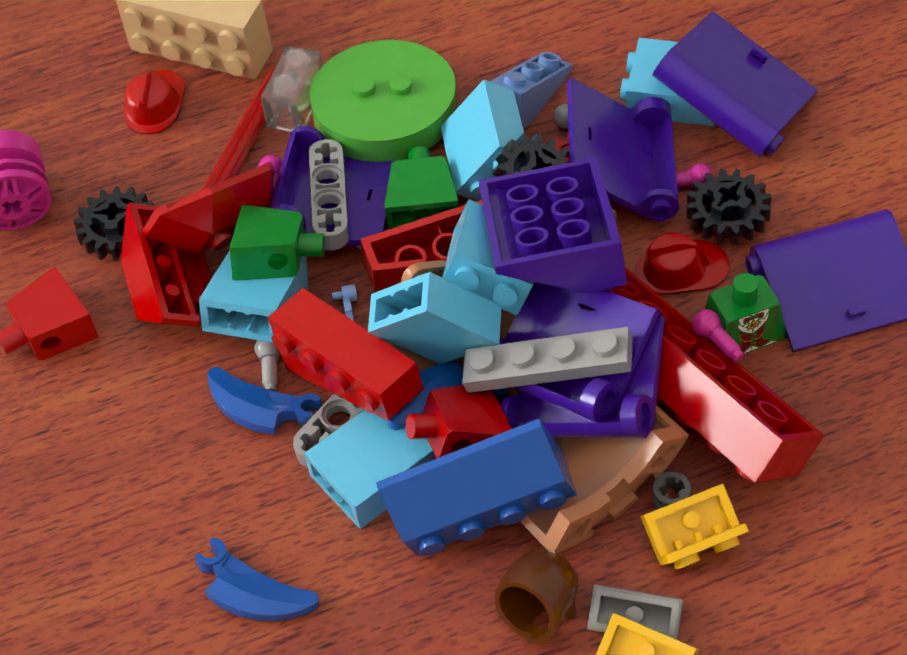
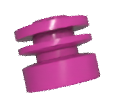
(22, 181)

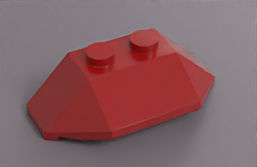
(211, 214)
(159, 276)

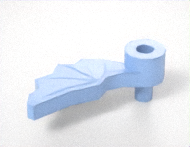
(348, 295)

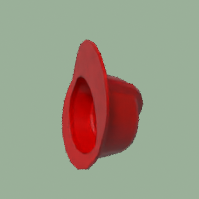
(153, 101)
(681, 264)

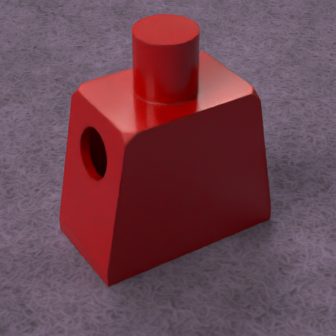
(47, 318)
(457, 419)

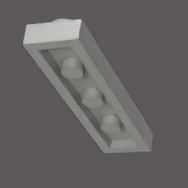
(548, 360)

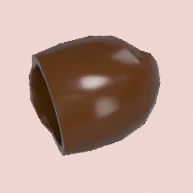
(536, 585)

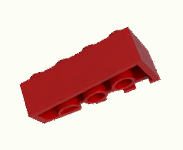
(394, 250)
(343, 356)

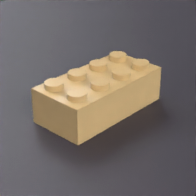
(204, 33)

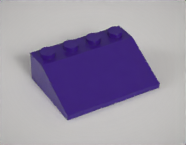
(554, 227)

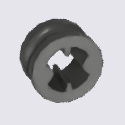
(670, 480)

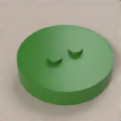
(383, 99)

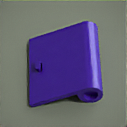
(734, 83)
(630, 147)
(361, 181)
(833, 272)
(560, 312)
(633, 415)

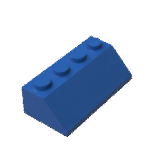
(477, 488)

